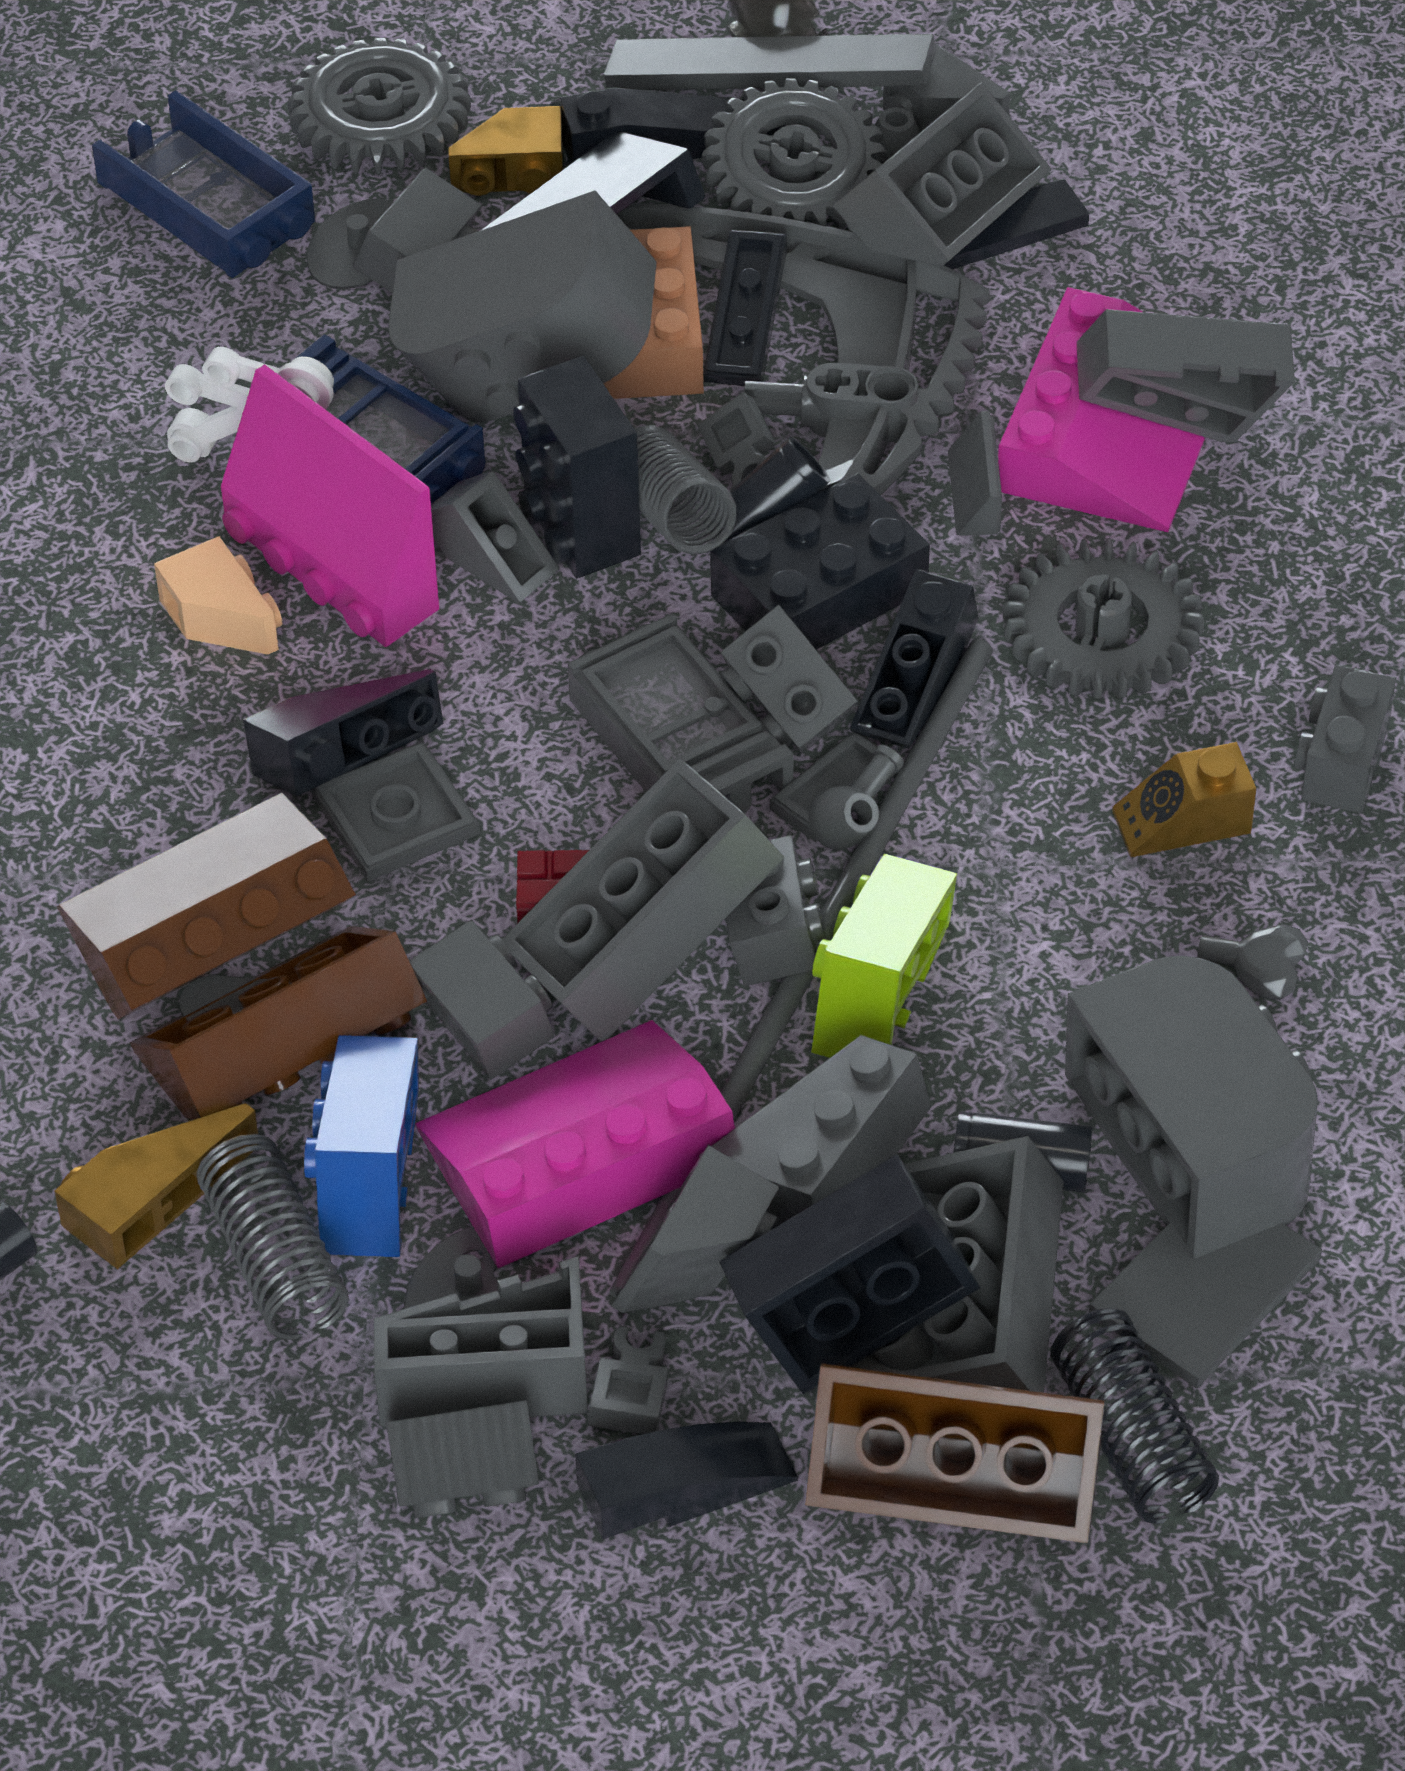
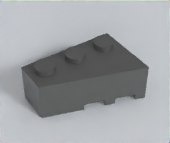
(1186, 369)
(832, 1124)
(486, 1350)

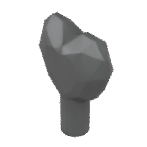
(1262, 959)

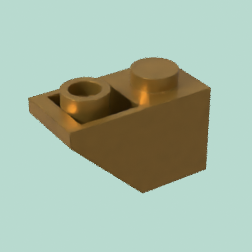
(509, 152)

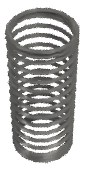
(689, 475)
(296, 1284)

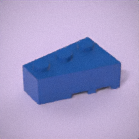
(363, 1143)

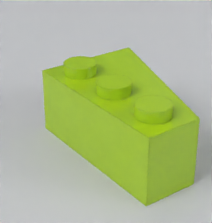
(880, 952)

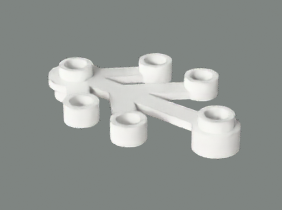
(196, 432)

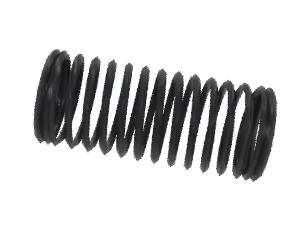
(1112, 1355)

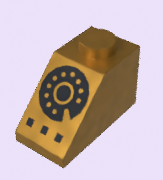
(1189, 802)

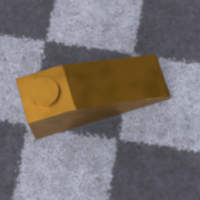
(145, 1183)

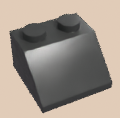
(706, 1221)

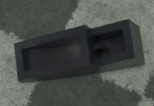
(680, 1473)

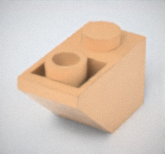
(216, 598)

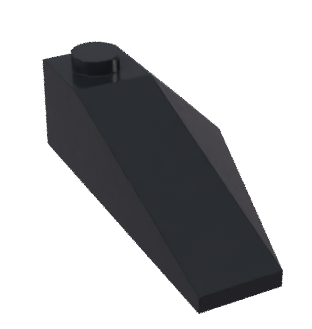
(648, 114)

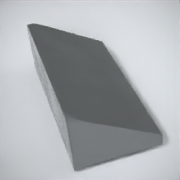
(976, 479)

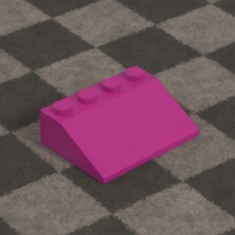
(1084, 452)
(331, 511)
(577, 1140)

